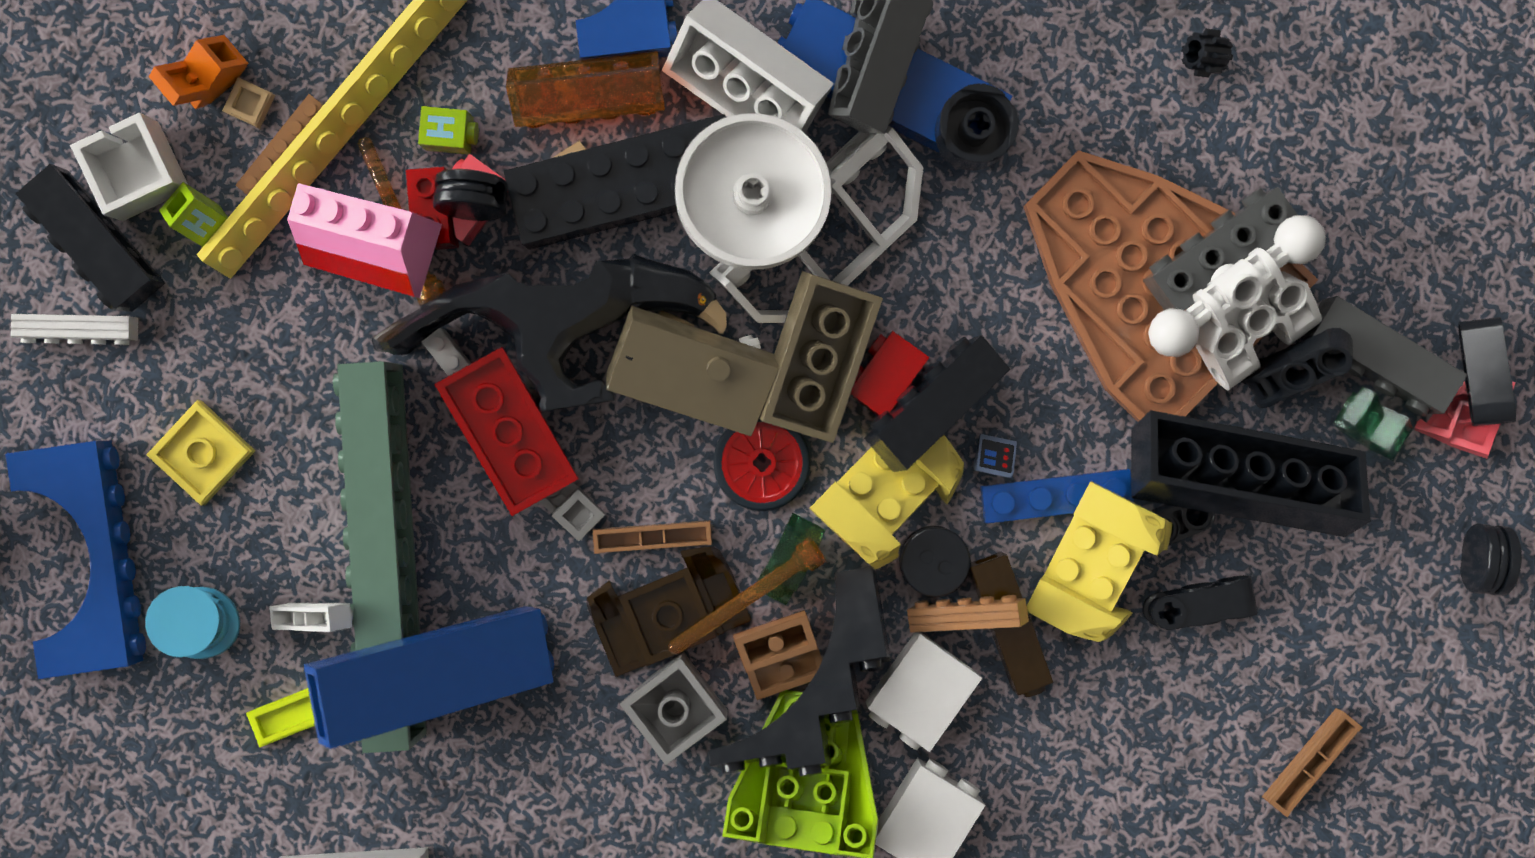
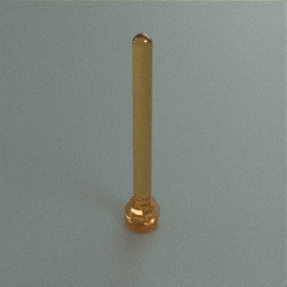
(432, 286)
(805, 557)

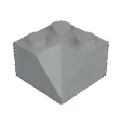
(674, 708)

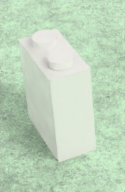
(922, 692)
(928, 814)

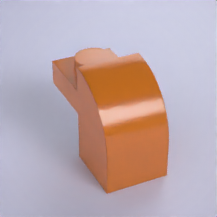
(203, 75)

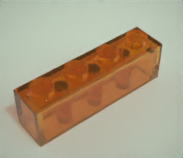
(585, 89)

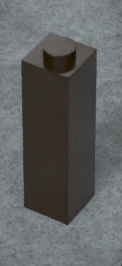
(1016, 645)

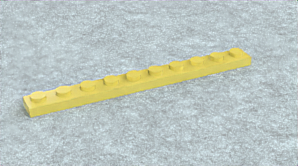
(327, 133)

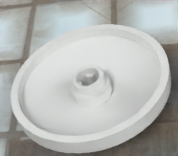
(752, 191)

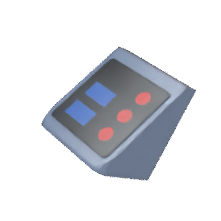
(995, 456)

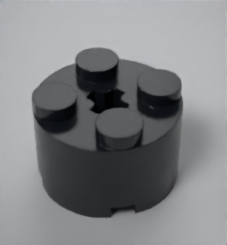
(995, 118)

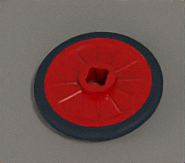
(762, 489)

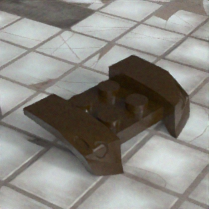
(643, 621)

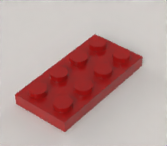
(506, 431)

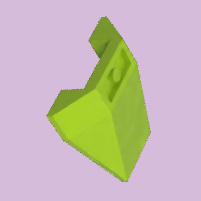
(809, 813)

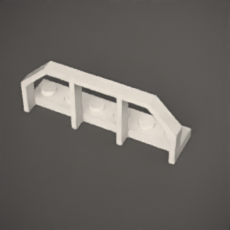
(843, 170)

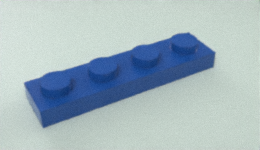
(1047, 495)

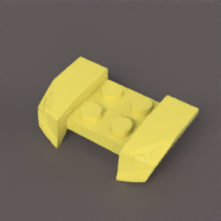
(876, 502)
(1096, 564)

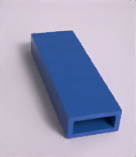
(930, 82)
(428, 675)

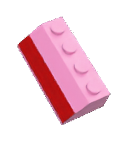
(363, 239)

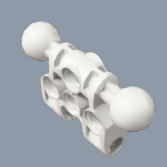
(1246, 304)

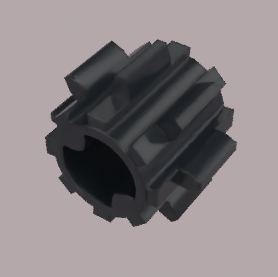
(1207, 53)

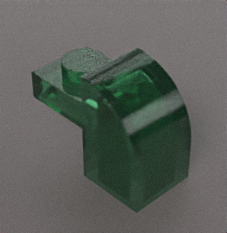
(1373, 424)
(794, 532)

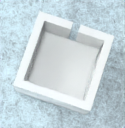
(131, 174)

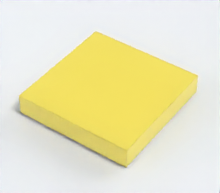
(200, 452)

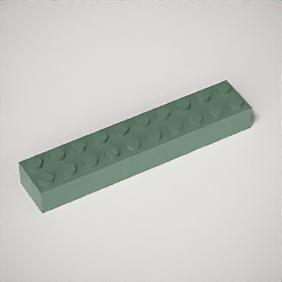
(378, 516)

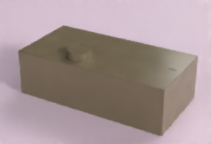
(819, 356)
(691, 371)

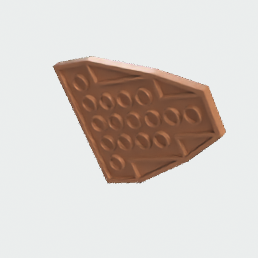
(1097, 238)

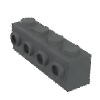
(1231, 240)
(1392, 359)

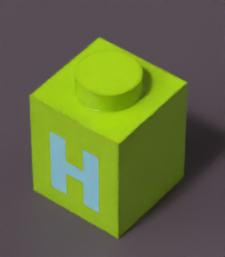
(447, 130)
(193, 214)

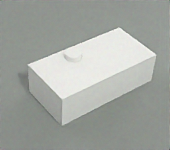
(743, 68)

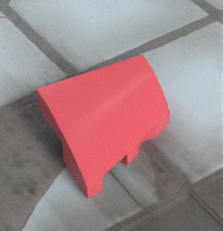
(1456, 427)

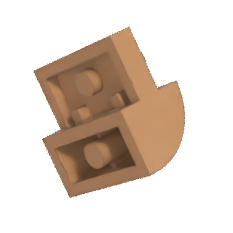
(779, 654)

